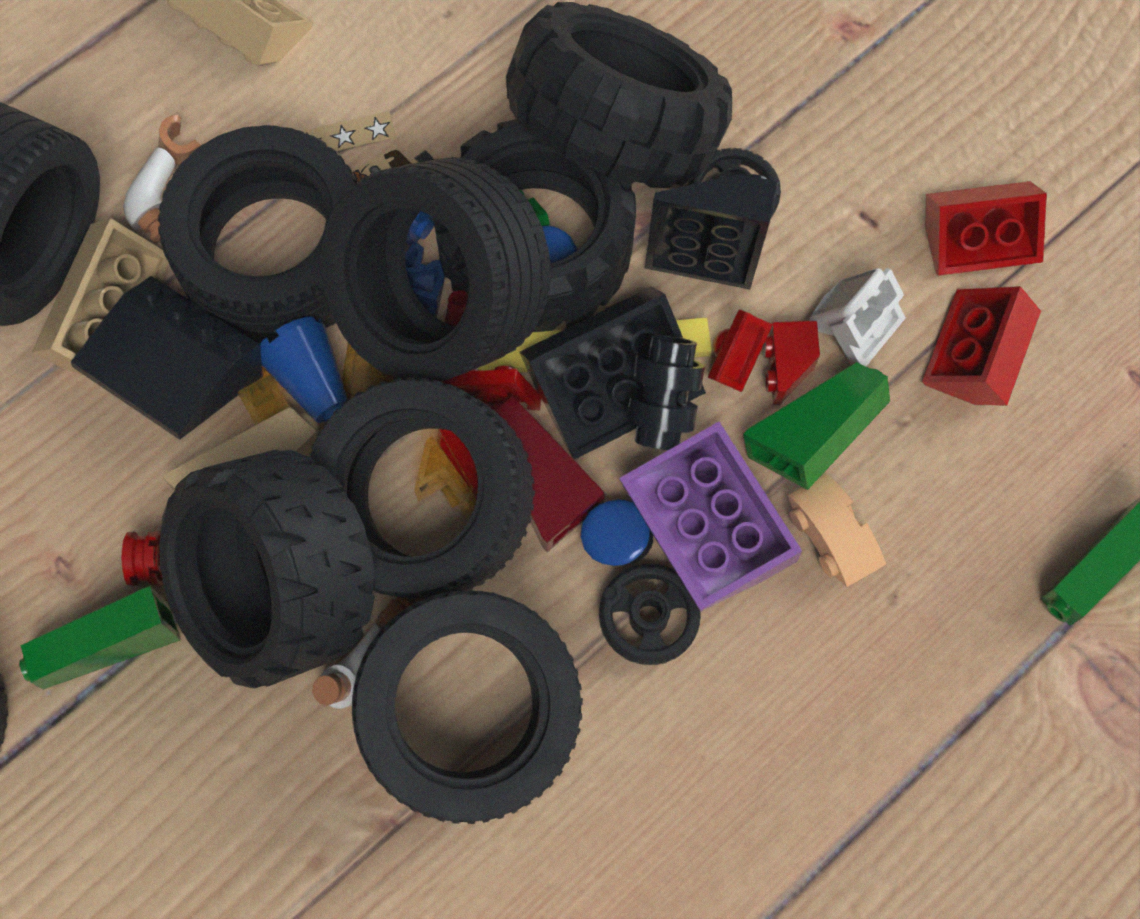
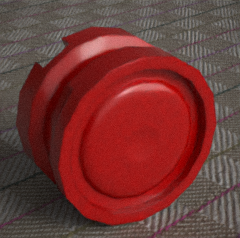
(141, 558)

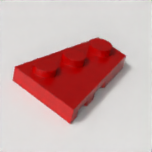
(497, 386)

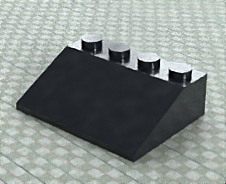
(711, 229)
(168, 357)
(589, 369)

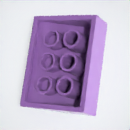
(711, 517)

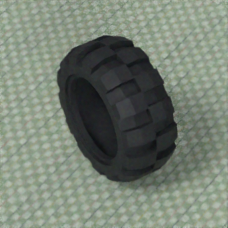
(618, 95)

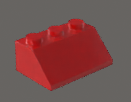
(986, 227)
(983, 345)

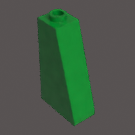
(819, 425)
(1097, 569)
(100, 639)

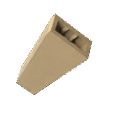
(281, 432)

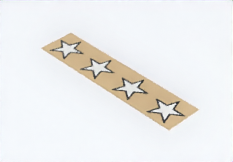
(355, 131)

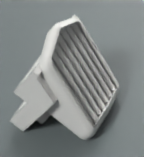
(861, 313)

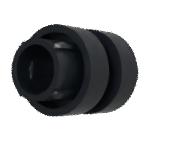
(667, 378)

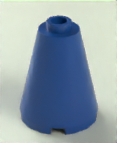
(306, 367)

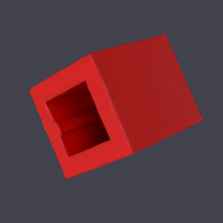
(792, 356)

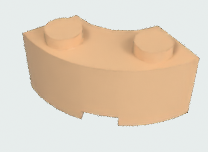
(827, 518)

